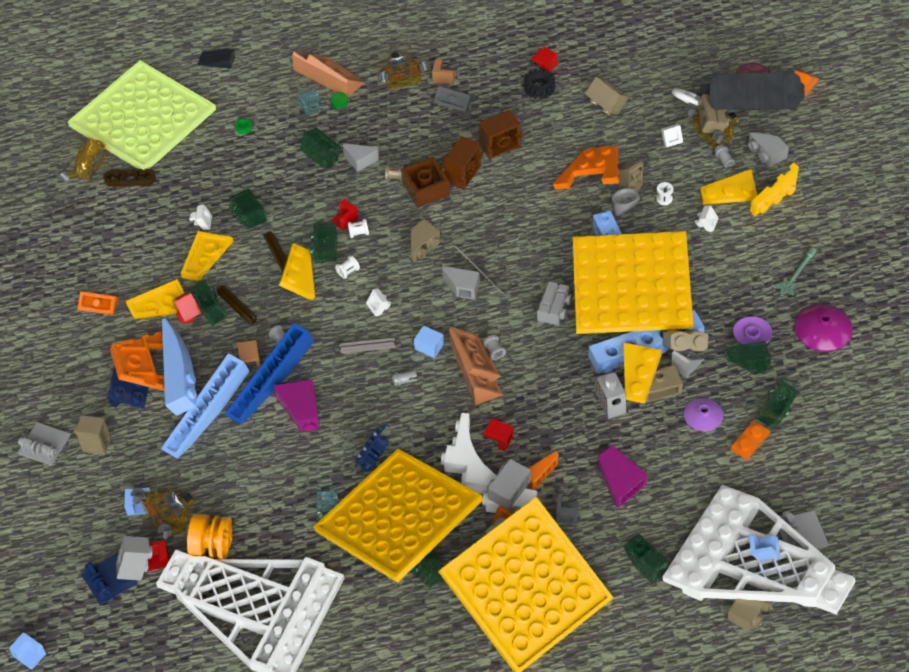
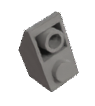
(768, 147)
(462, 282)

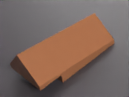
(326, 72)
(475, 365)

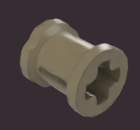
(393, 172)

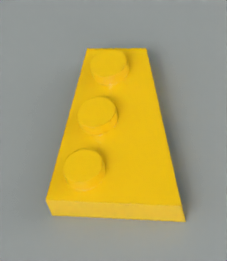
(783, 186)
(731, 189)
(204, 253)
(298, 272)
(156, 301)
(639, 371)

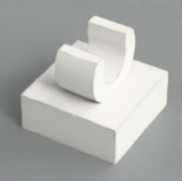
(672, 135)
(202, 217)
(707, 219)
(377, 302)

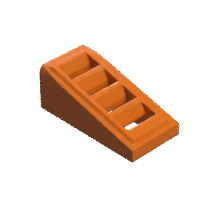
(542, 469)

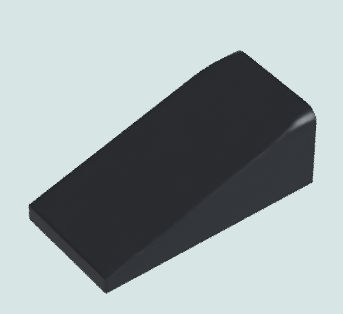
(217, 58)

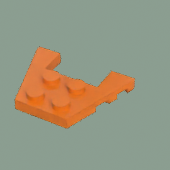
(592, 162)
(135, 363)

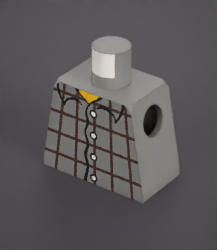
(608, 389)

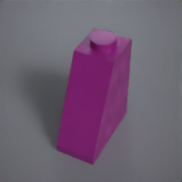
(299, 403)
(620, 475)

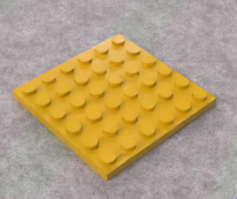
(632, 282)
(398, 514)
(525, 585)

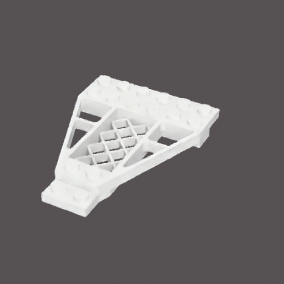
(726, 528)
(290, 628)

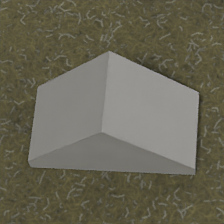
(360, 156)
(686, 361)

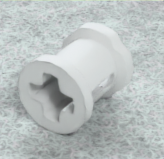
(661, 194)
(358, 228)
(347, 267)

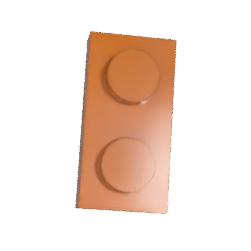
(750, 440)

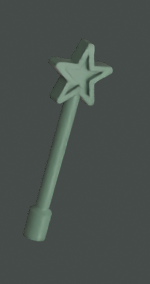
(787, 286)

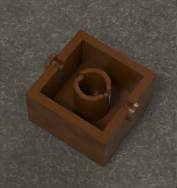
(499, 134)
(462, 162)
(425, 181)

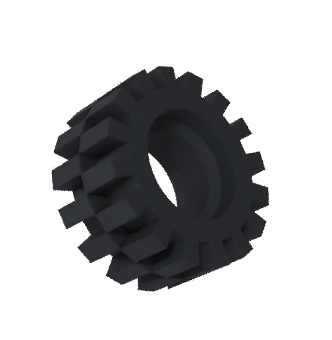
(539, 76)

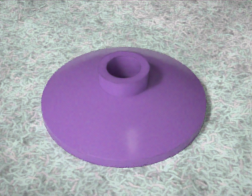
(751, 326)
(703, 420)

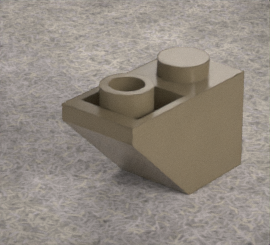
(631, 175)
(423, 238)
(748, 612)

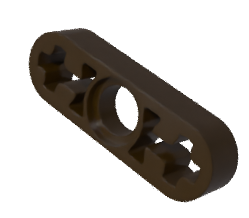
(129, 172)

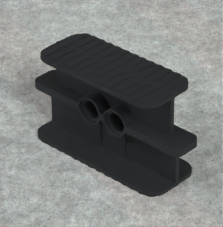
(754, 91)

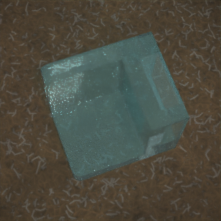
(310, 102)
(326, 502)

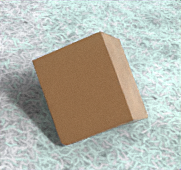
(441, 75)
(249, 352)

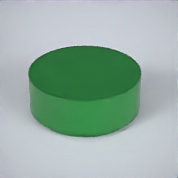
(339, 100)
(243, 126)

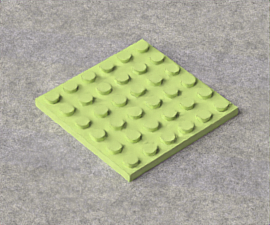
(142, 115)

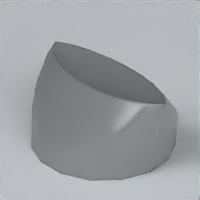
(624, 200)

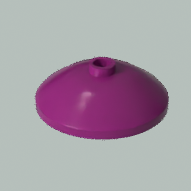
(822, 334)

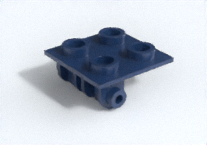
(126, 392)
(373, 448)
(103, 580)

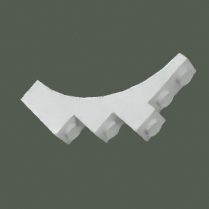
(463, 459)

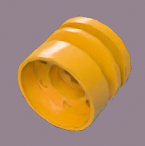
(209, 536)

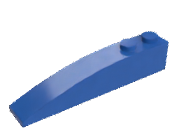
(272, 372)

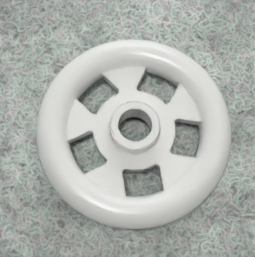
(686, 96)

